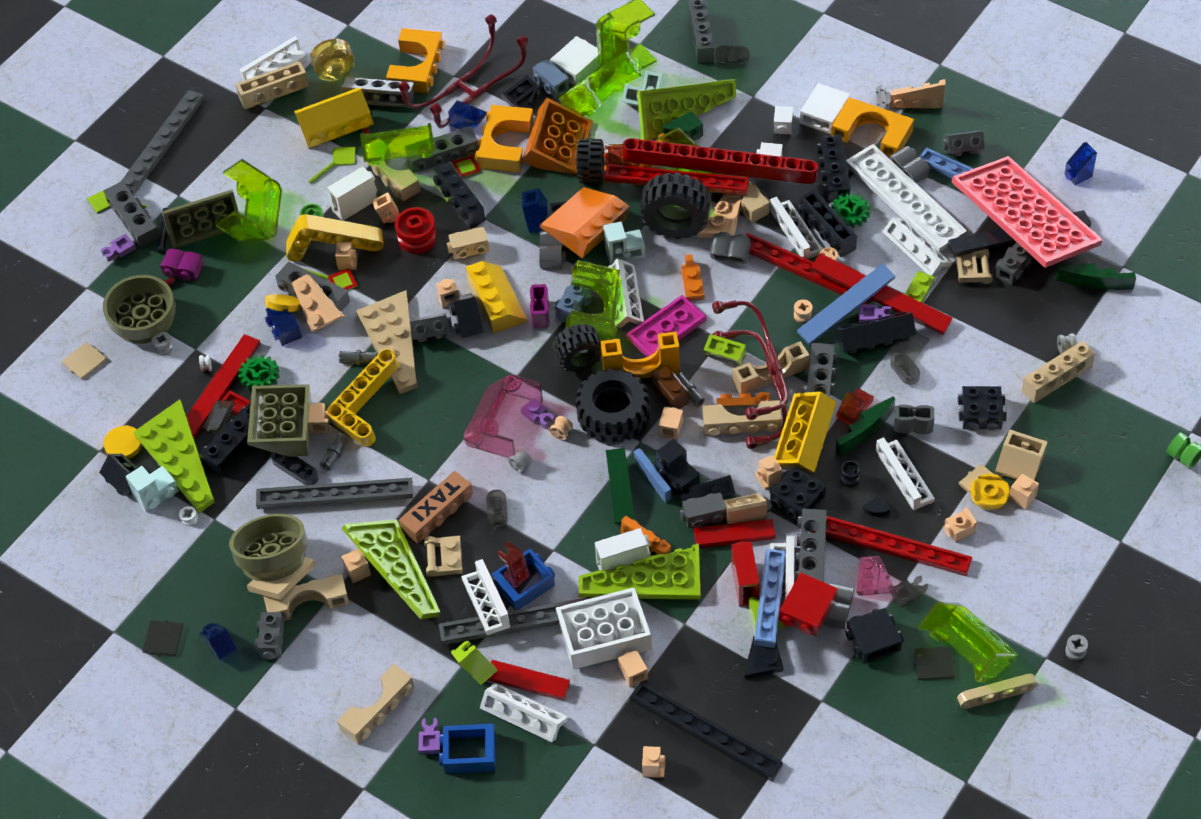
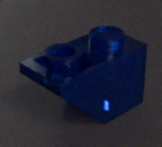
(464, 115)
(534, 209)
(284, 326)
(217, 640)

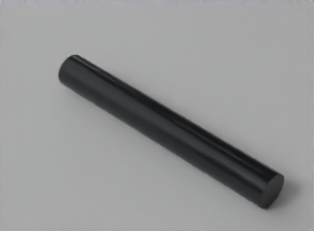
(163, 234)

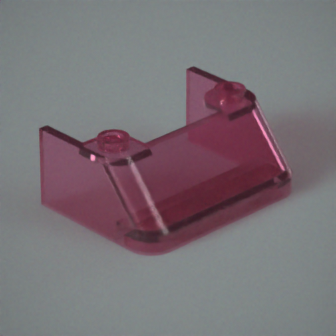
(483, 429)

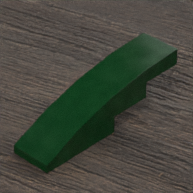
(1088, 276)
(869, 422)
(619, 484)

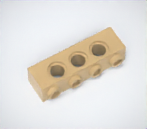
(272, 85)
(1058, 371)

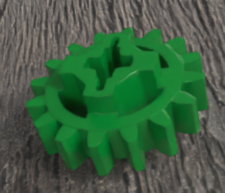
(851, 209)
(259, 372)

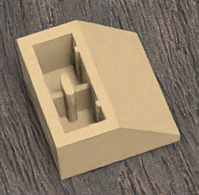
(1021, 456)

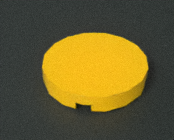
(280, 301)
(122, 441)
(984, 494)

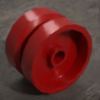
(415, 230)

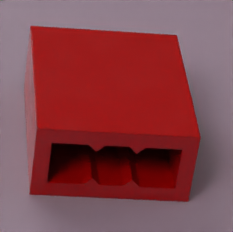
(744, 572)
(807, 604)

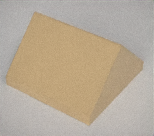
(746, 508)

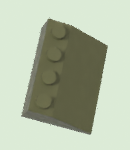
(198, 218)
(280, 419)

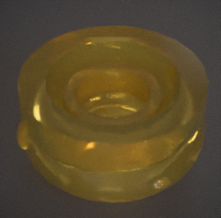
(332, 59)

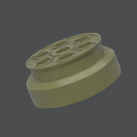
(139, 308)
(269, 547)

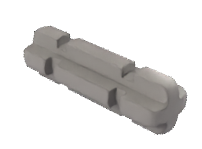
(881, 97)

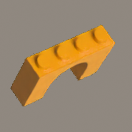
(423, 43)
(858, 113)
(502, 120)
(665, 355)

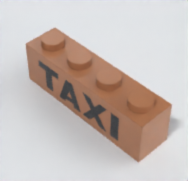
(436, 507)

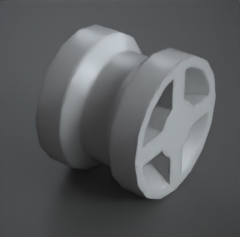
(1066, 342)
(162, 343)
(520, 460)
(1076, 653)

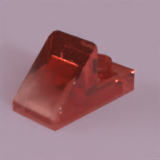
(853, 405)

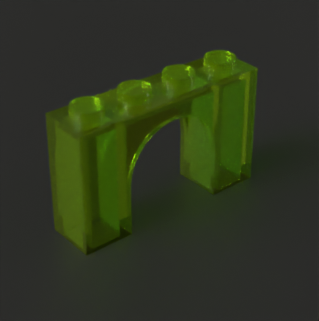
(604, 282)

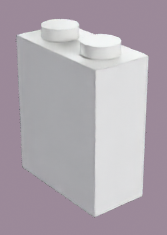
(576, 60)
(823, 107)
(352, 193)
(621, 549)

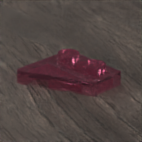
(873, 577)

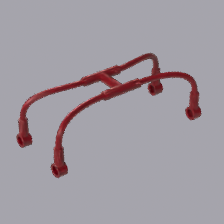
(460, 83)
(772, 364)

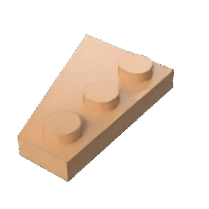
(922, 97)
(724, 217)
(316, 306)

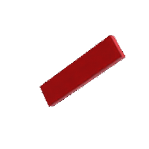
(734, 533)
(530, 680)

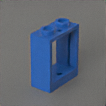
(508, 592)
(468, 765)

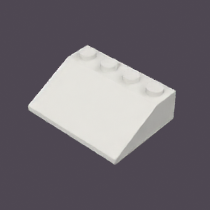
(604, 628)

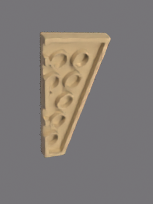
(390, 328)

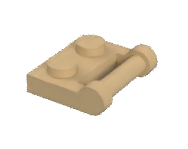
(968, 267)
(450, 556)

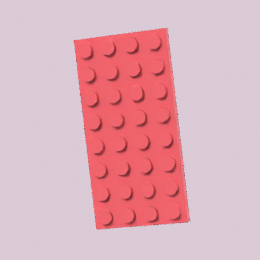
(1027, 211)

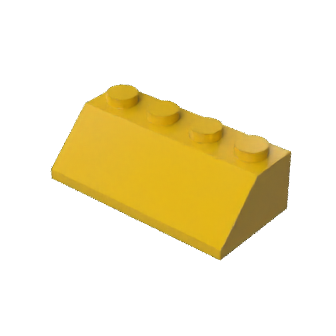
(334, 117)
(495, 296)
(805, 431)

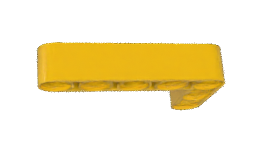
(330, 231)
(361, 396)

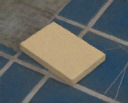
(278, 588)

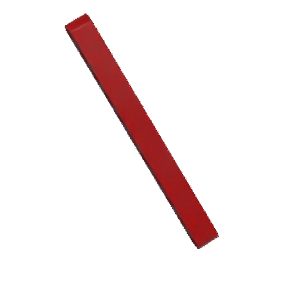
(720, 161)

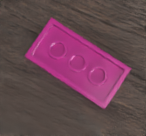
(676, 316)

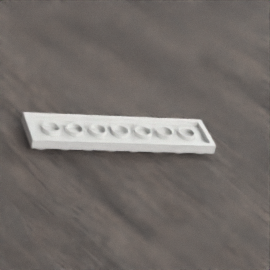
(905, 197)

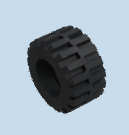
(590, 161)
(577, 347)

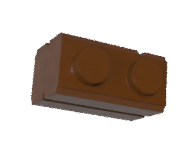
(670, 388)

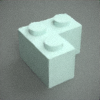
(651, 81)
(623, 244)
(151, 488)

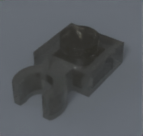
(908, 592)

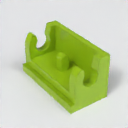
(725, 348)
(474, 662)

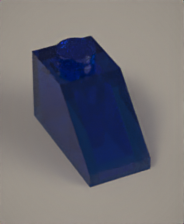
(1081, 164)

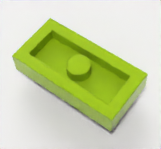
(920, 286)

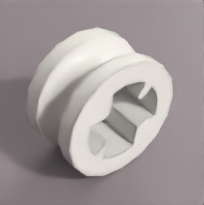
(205, 363)
(191, 520)

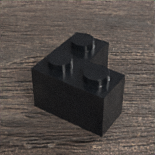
(466, 312)
(674, 468)

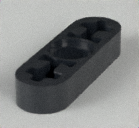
(298, 474)

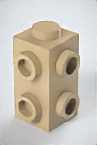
(468, 243)

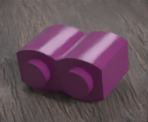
(182, 264)
(539, 305)

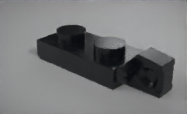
(718, 485)

